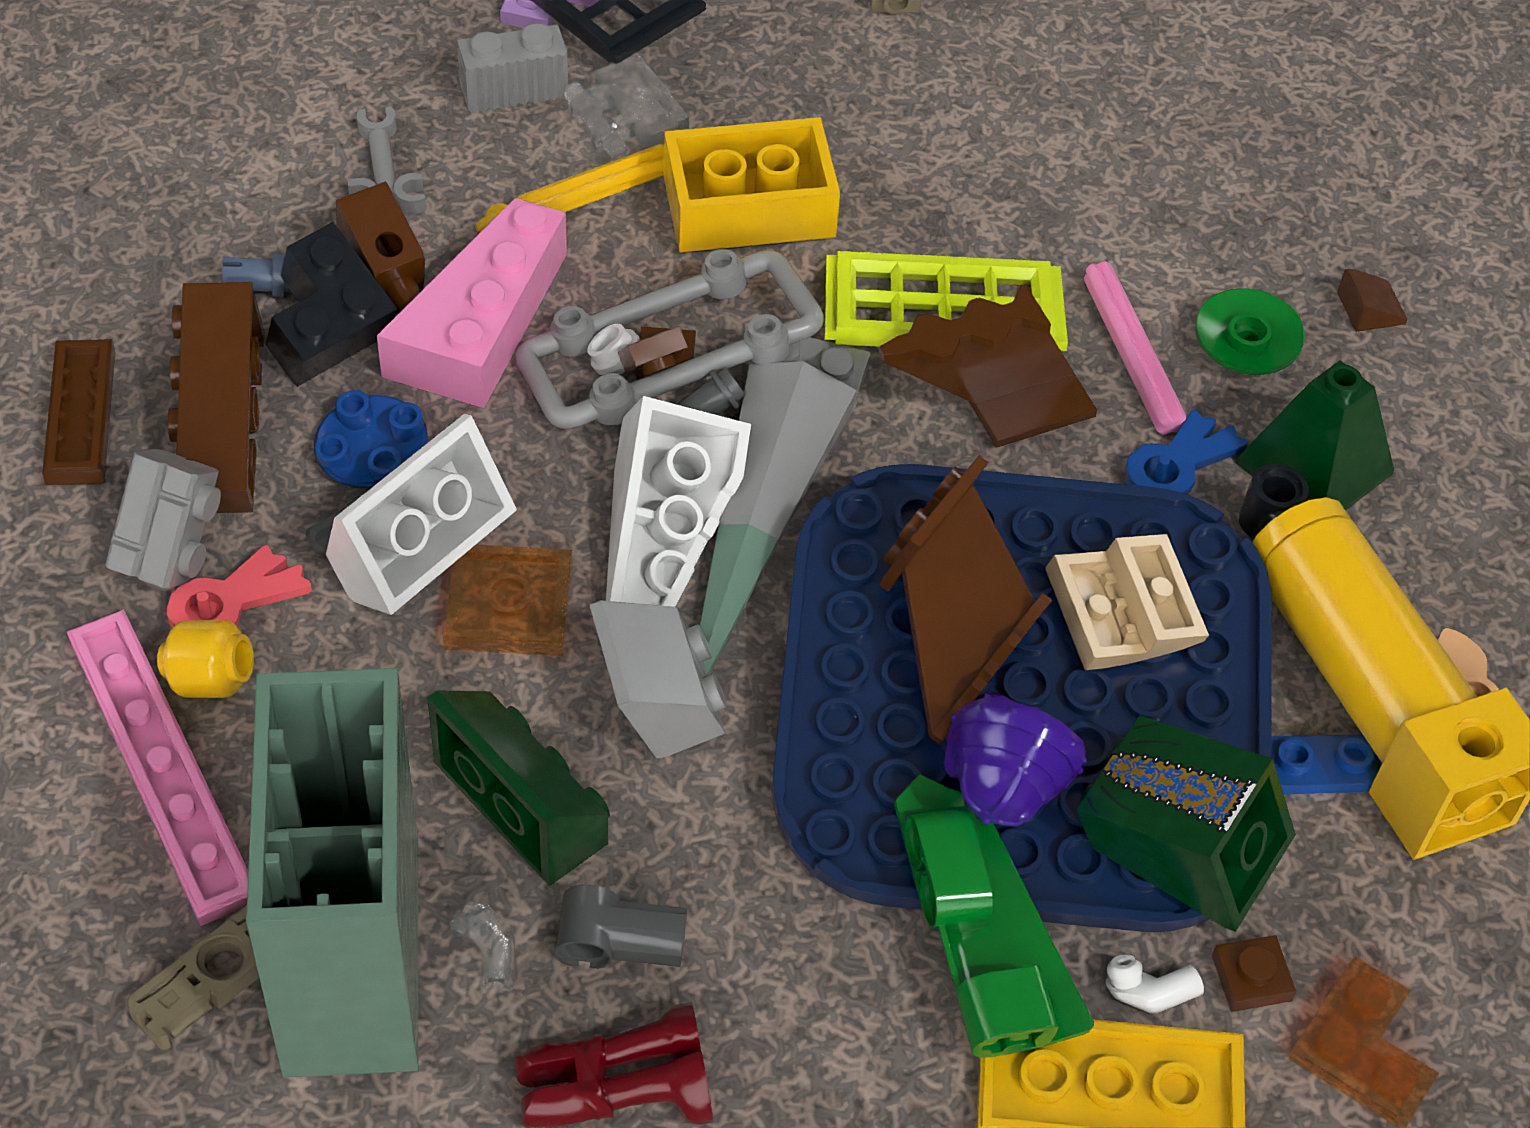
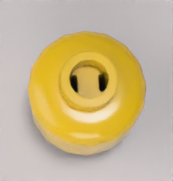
(205, 659)

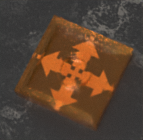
(509, 600)

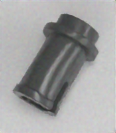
(715, 394)

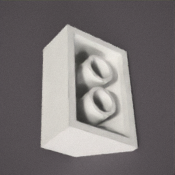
(419, 519)

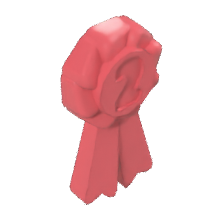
(255, 583)

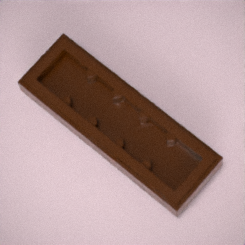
(79, 412)

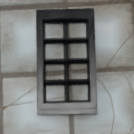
(631, 38)

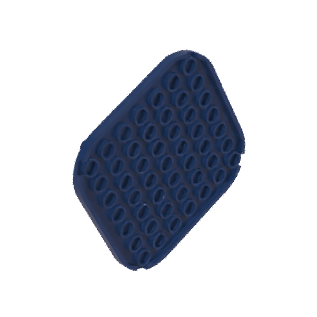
(855, 704)

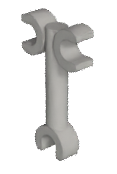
(382, 164)

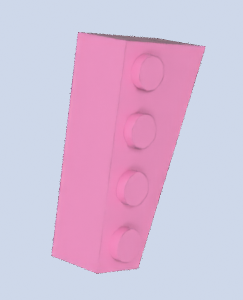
(477, 308)

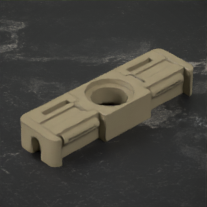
(186, 988)

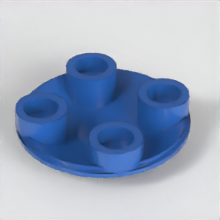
(368, 438)

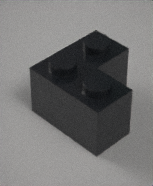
(337, 306)

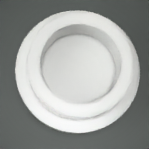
(605, 348)

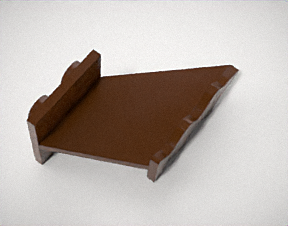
(999, 363)
(960, 595)

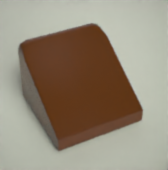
(1369, 301)

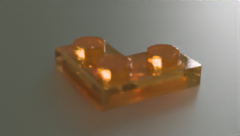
(1348, 1048)

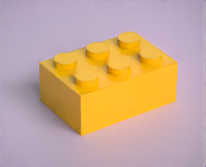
(750, 184)

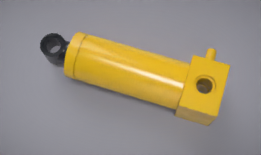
(1447, 757)

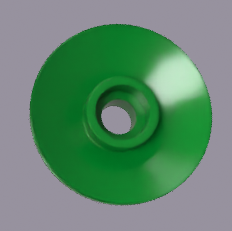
(1245, 314)

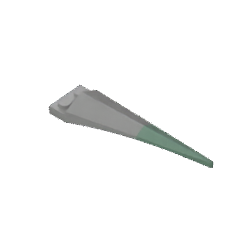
(794, 421)

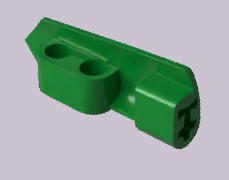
(994, 941)

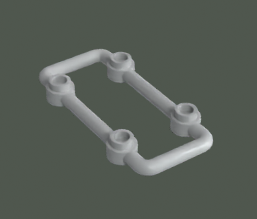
(721, 277)

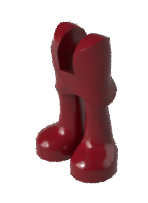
(593, 1096)

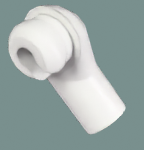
(1147, 992)

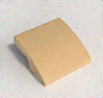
(1126, 602)

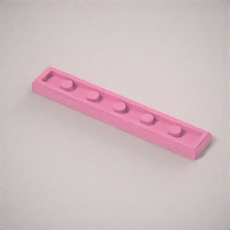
(162, 767)

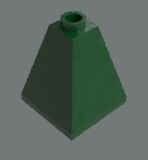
(1328, 436)

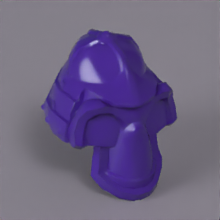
(1010, 758)

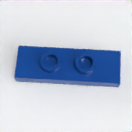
(1324, 763)

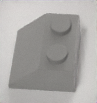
(660, 674)

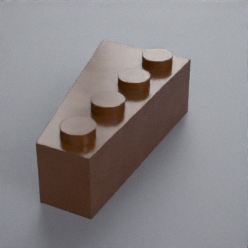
(214, 381)

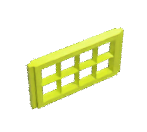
(843, 297)

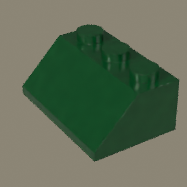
(516, 781)

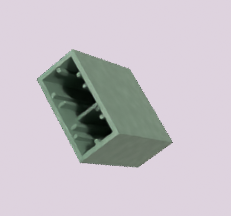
(334, 872)

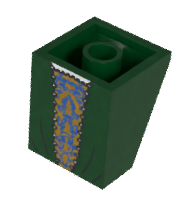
(1190, 817)

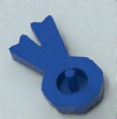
(1191, 449)

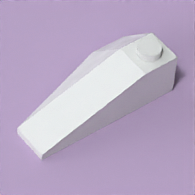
(668, 496)

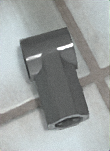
(604, 929)

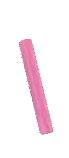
(1134, 348)

